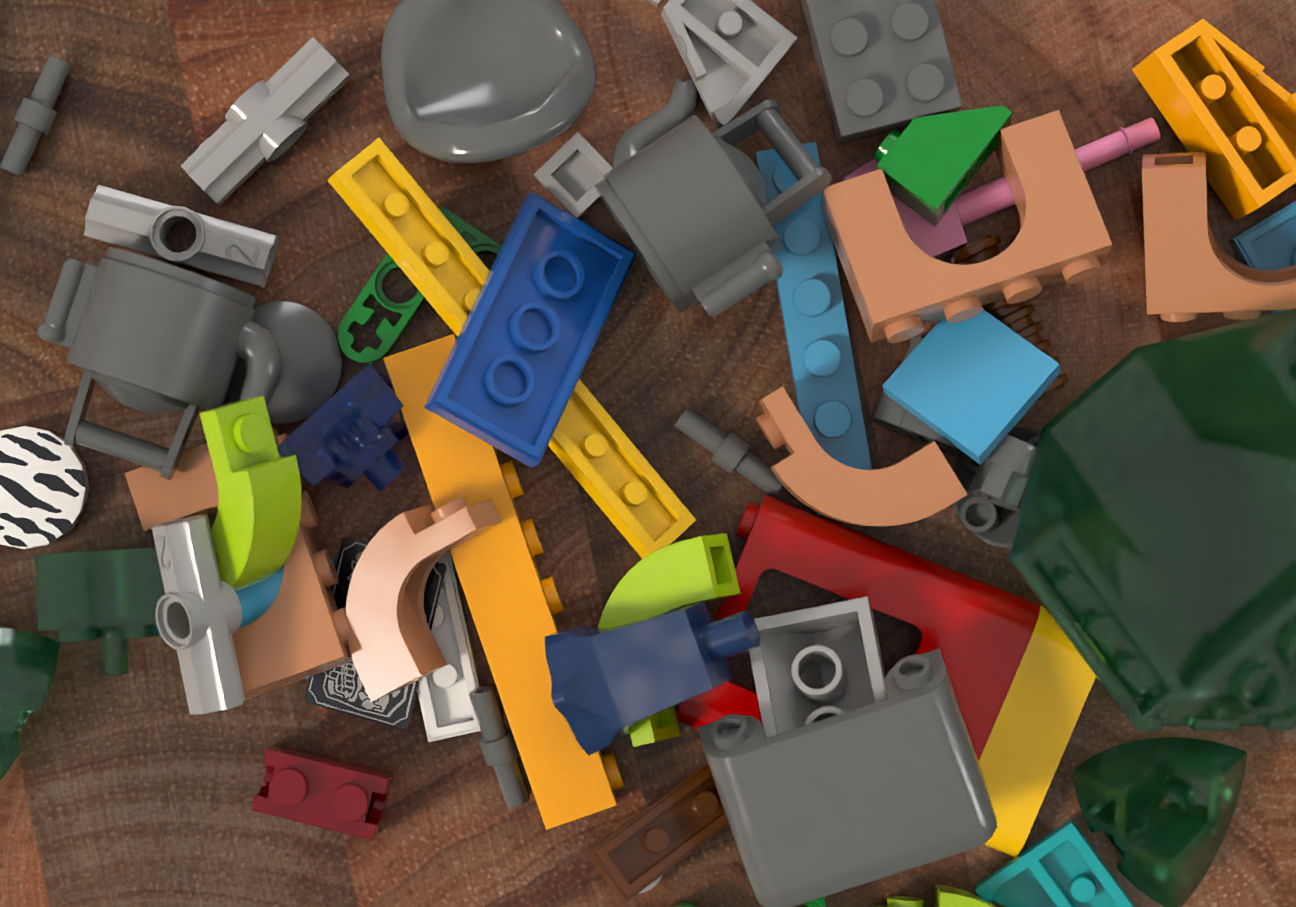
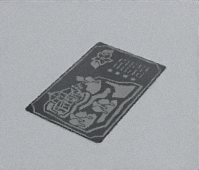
(341, 686)

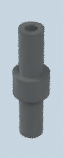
(35, 116)
(729, 451)
(499, 746)

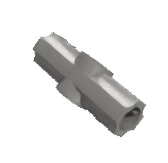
(266, 121)
(144, 228)
(198, 614)

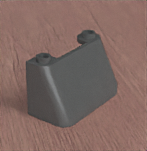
(852, 790)

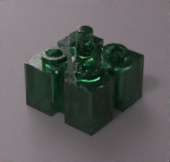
(100, 597)

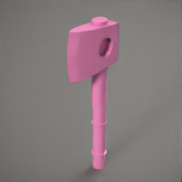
(995, 195)

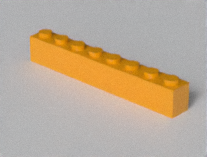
(504, 594)

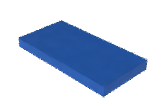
(531, 330)

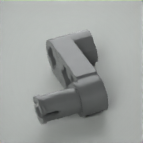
(999, 479)

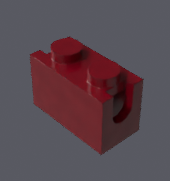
(323, 791)

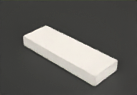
(446, 692)

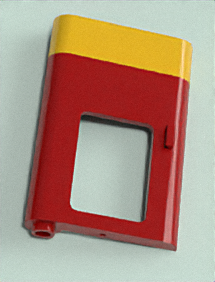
(1004, 654)

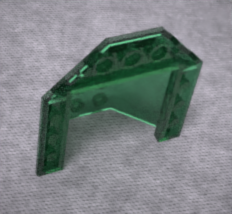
(1171, 528)

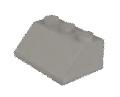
(816, 664)

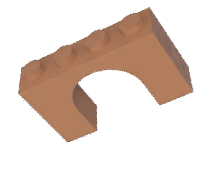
(1182, 258)
(905, 288)
(303, 625)

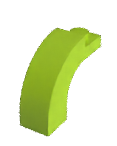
(256, 493)
(664, 582)

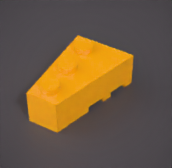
(1229, 110)

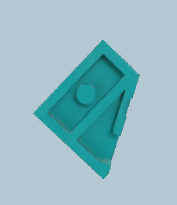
(1055, 873)

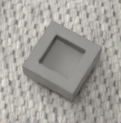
(572, 175)

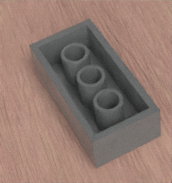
(880, 64)

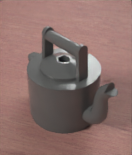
(702, 205)
(155, 345)

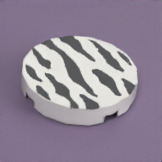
(40, 487)

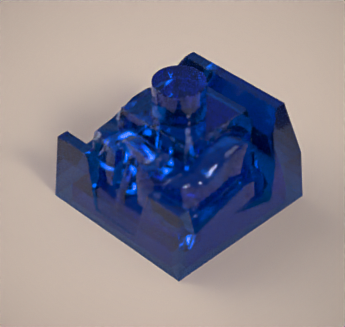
(352, 434)

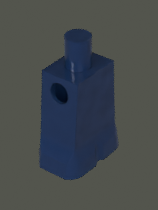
(634, 670)

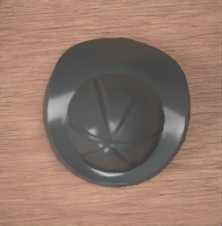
(484, 76)

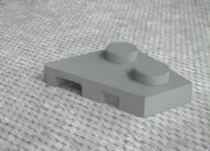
(726, 49)

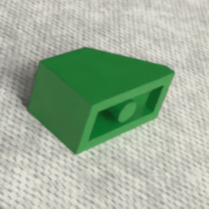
(939, 157)

